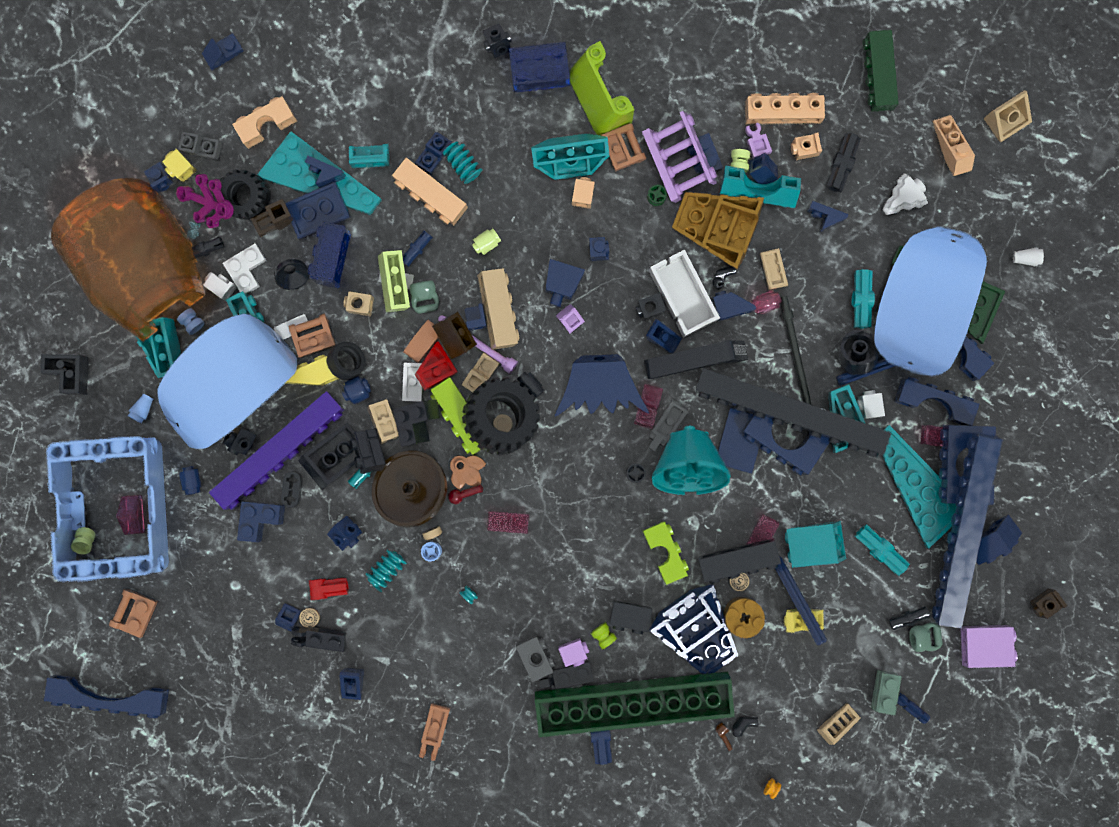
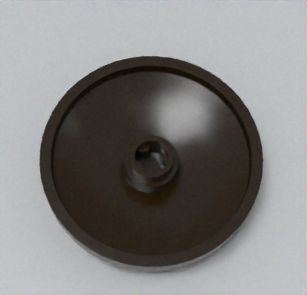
(409, 489)

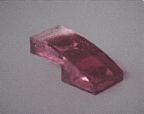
(763, 530)

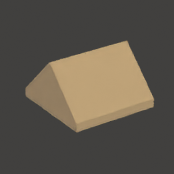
(1010, 116)

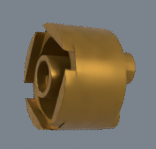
(754, 621)

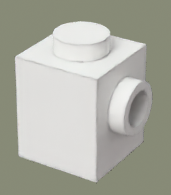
(871, 404)

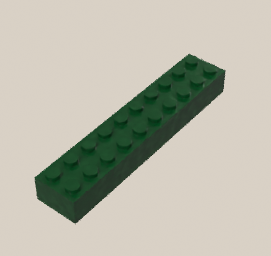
(634, 704)

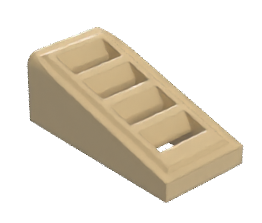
(832, 740)

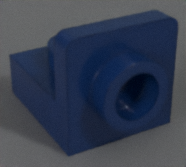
(158, 177)

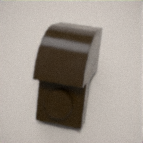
(274, 218)

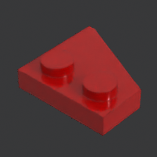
(435, 368)

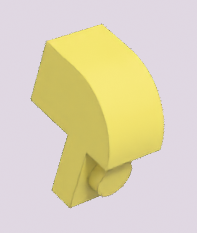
(794, 621)

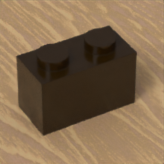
(454, 335)

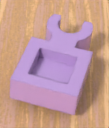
(758, 143)

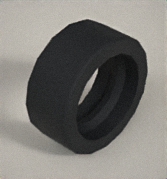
(356, 354)

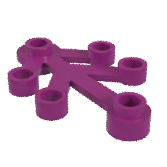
(222, 207)

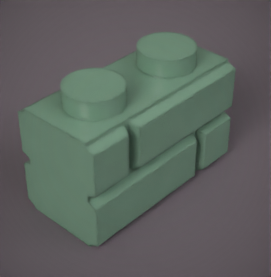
(886, 692)

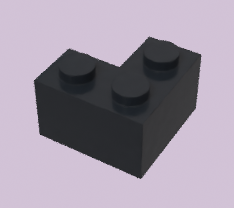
(70, 368)
(412, 421)

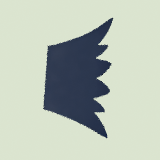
(597, 380)

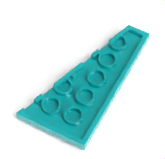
(289, 169)
(918, 488)

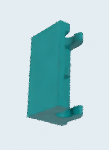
(369, 156)

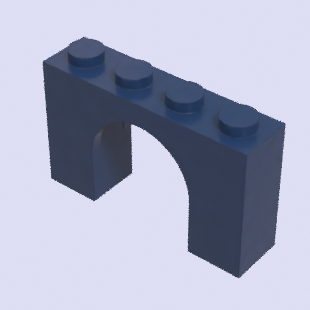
(954, 440)
(801, 458)

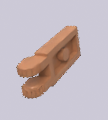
(434, 729)

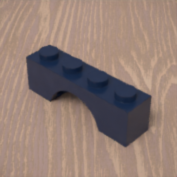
(973, 360)
(959, 409)

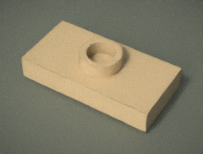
(773, 269)

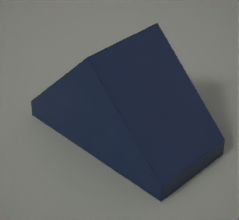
(351, 683)

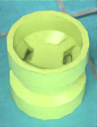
(740, 159)
(83, 540)

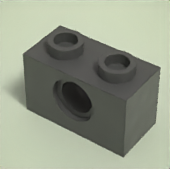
(539, 669)

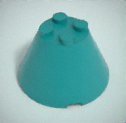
(690, 464)

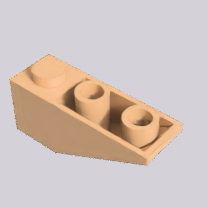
(954, 146)

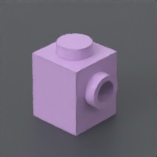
(574, 652)

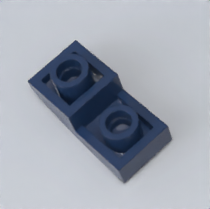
(433, 153)

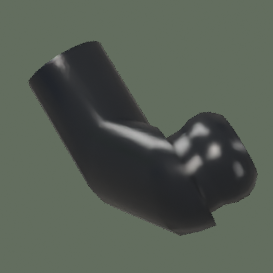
(742, 724)

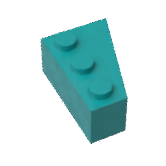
(162, 347)

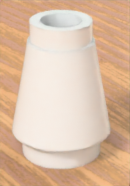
(1029, 256)

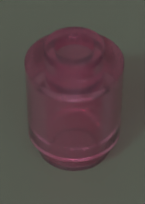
(766, 302)

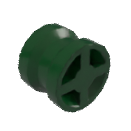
(658, 191)

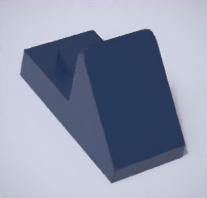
(222, 51)
(328, 173)
(831, 216)
(663, 337)

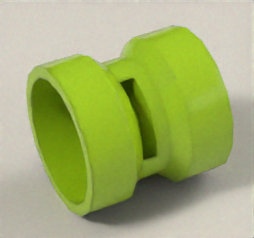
(603, 635)

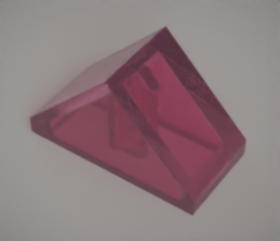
(131, 515)

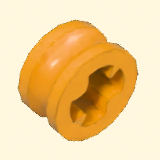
(772, 788)

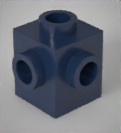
(345, 533)

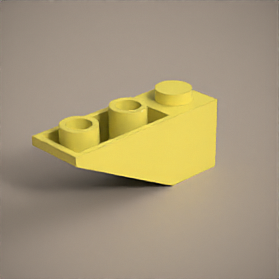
(313, 373)

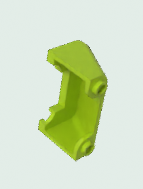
(601, 110)

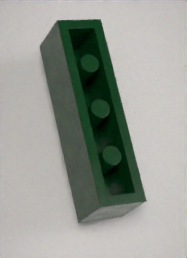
(881, 70)

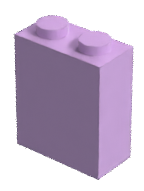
(988, 646)

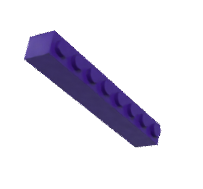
(276, 451)

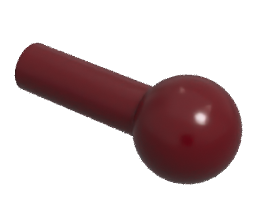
(456, 496)

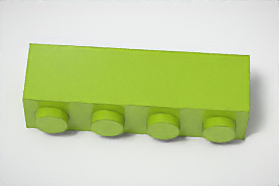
(452, 404)

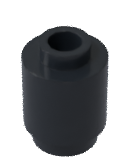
(531, 383)

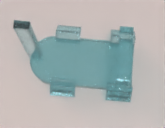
(193, 232)

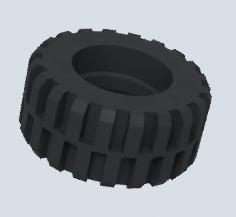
(520, 403)

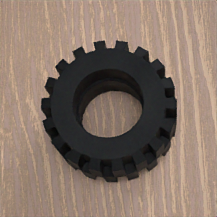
(258, 193)

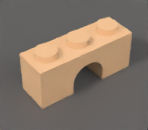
(250, 126)

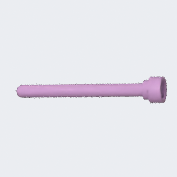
(507, 363)

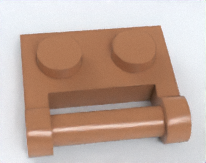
(618, 151)
(313, 341)
(139, 615)

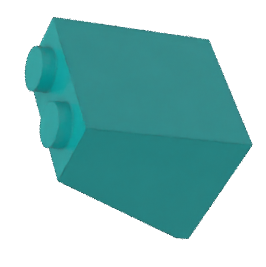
(815, 544)

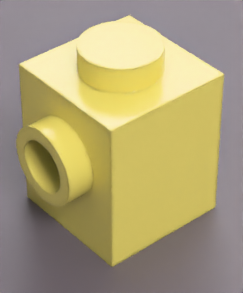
(178, 166)

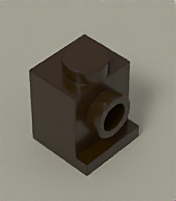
(1040, 603)

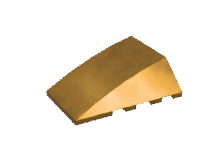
(719, 223)

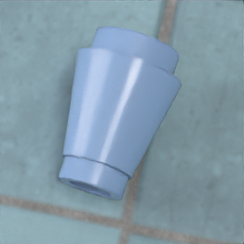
(141, 408)

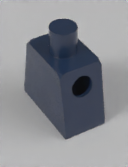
(562, 281)

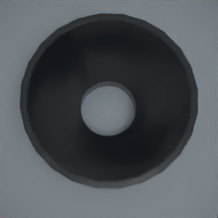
(291, 279)

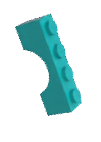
(781, 192)

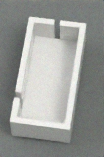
(684, 293)

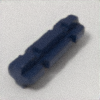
(913, 709)

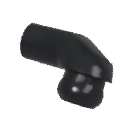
(721, 274)

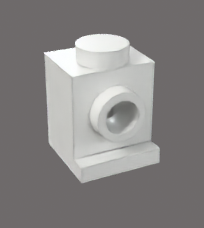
(219, 285)

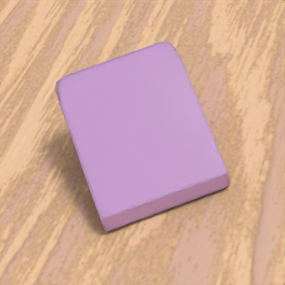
(570, 318)

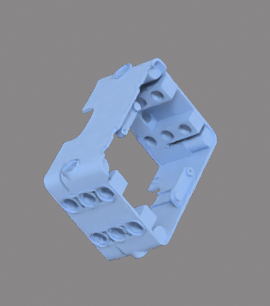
(71, 508)

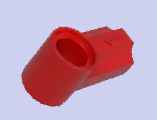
(325, 588)

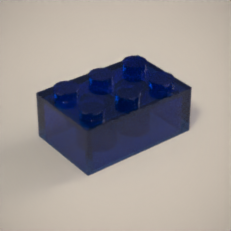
(539, 67)
(329, 254)

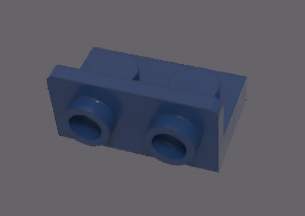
(710, 153)

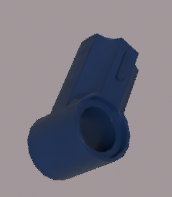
(601, 745)

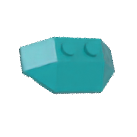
(570, 155)

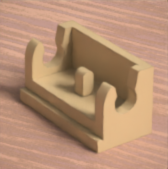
(383, 421)

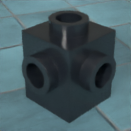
(496, 40)
(239, 440)

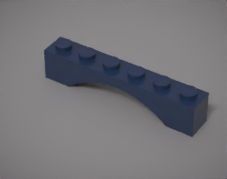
(68, 690)

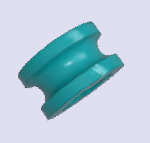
(469, 595)

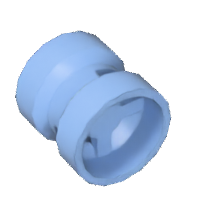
(190, 321)
(433, 553)

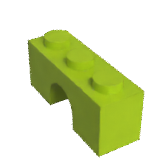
(673, 567)

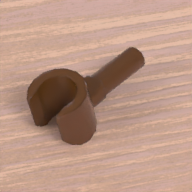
(722, 730)

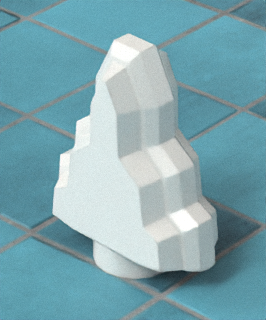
(906, 195)

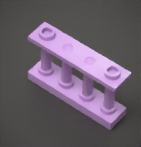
(660, 156)

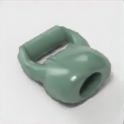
(424, 291)
(921, 639)

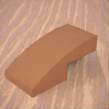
(421, 342)

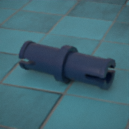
(416, 248)

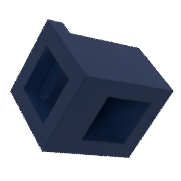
(598, 249)

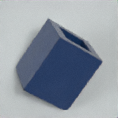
(763, 169)
(475, 318)

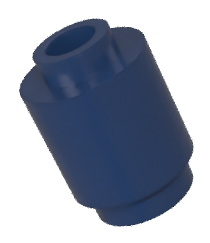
(190, 480)

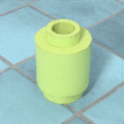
(486, 241)

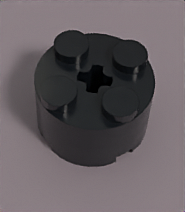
(858, 352)

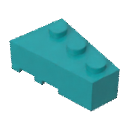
(844, 403)

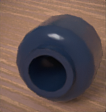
(356, 390)

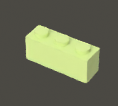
(393, 281)

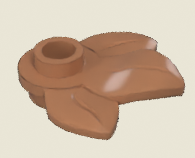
(468, 473)

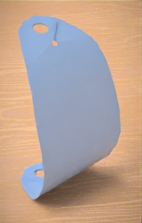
(930, 300)
(224, 379)

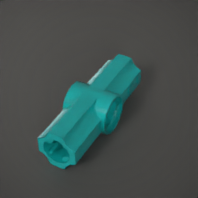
(863, 299)
(882, 550)

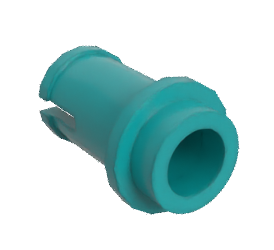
(358, 478)

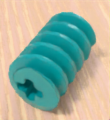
(461, 162)
(386, 568)

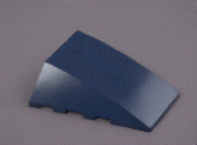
(697, 630)

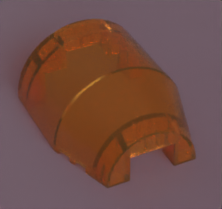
(127, 253)

